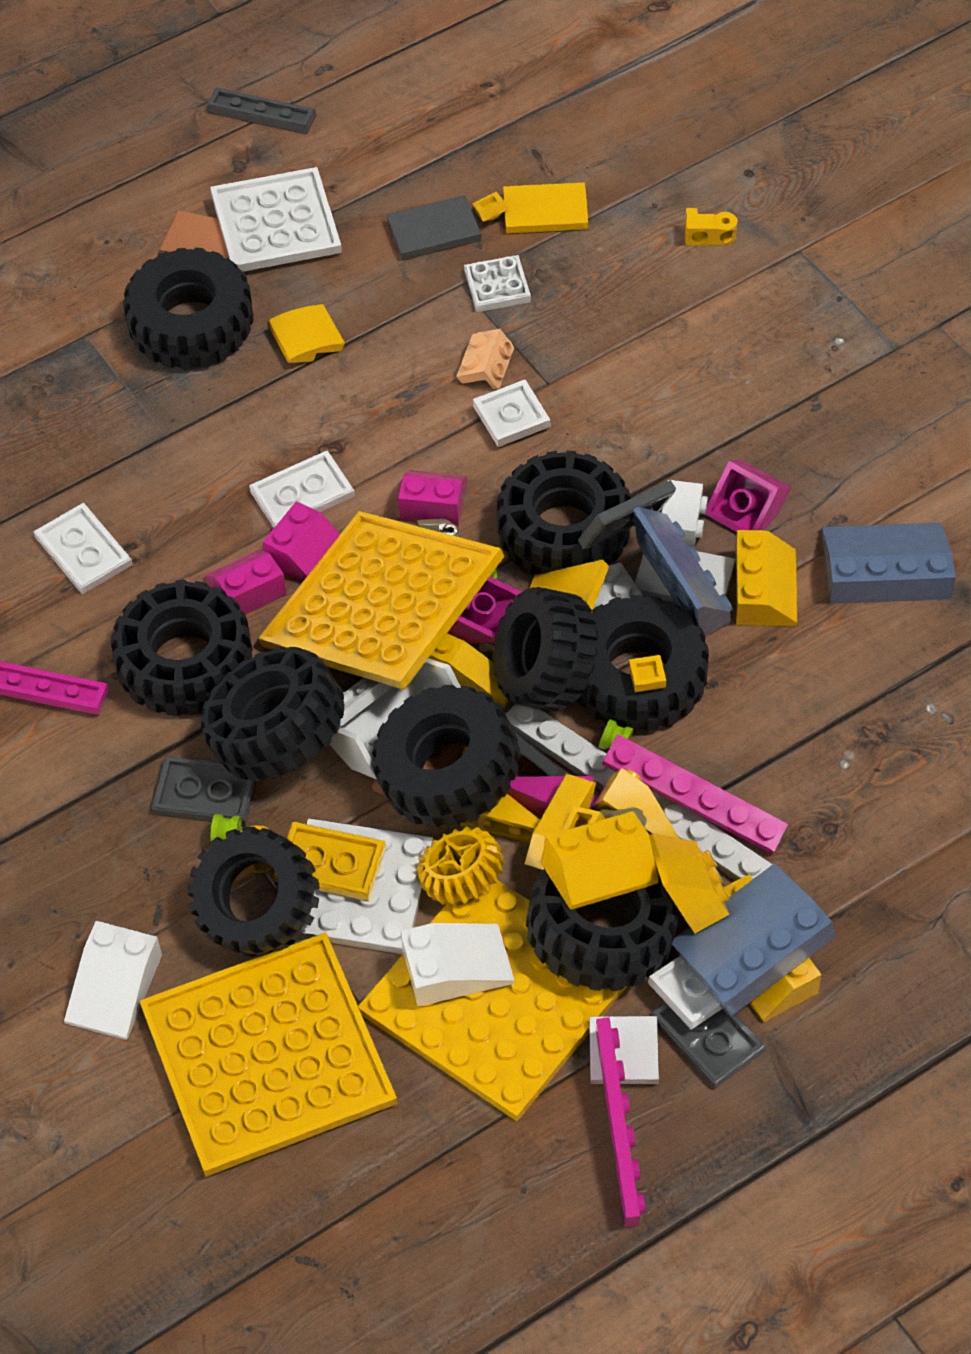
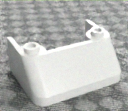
(370, 704)

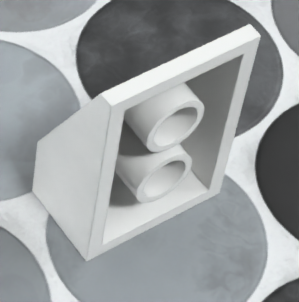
(454, 960)
(112, 980)

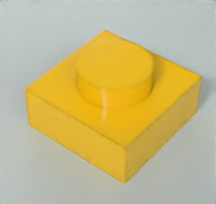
(490, 207)
(647, 673)

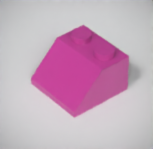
(431, 496)
(746, 497)
(300, 540)
(250, 580)
(482, 615)

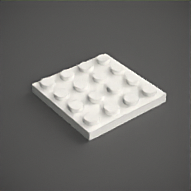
(276, 219)
(392, 901)

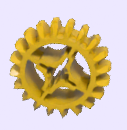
(460, 866)

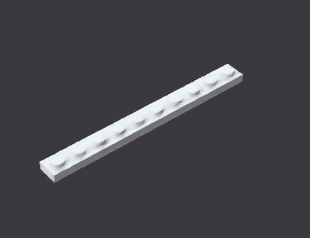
(586, 760)

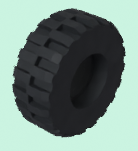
(195, 337)
(550, 483)
(171, 613)
(653, 628)
(272, 713)
(466, 786)
(599, 954)

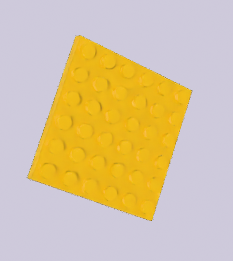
(382, 598)
(498, 1039)
(267, 1054)

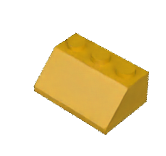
(765, 580)
(600, 860)
(690, 880)

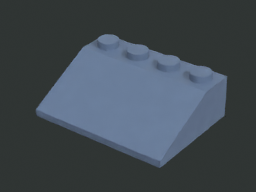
(888, 563)
(679, 569)
(760, 941)

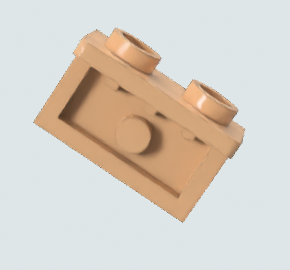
(486, 358)

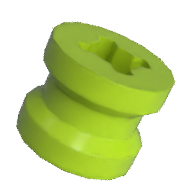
(611, 732)
(221, 825)

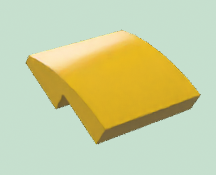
(305, 333)

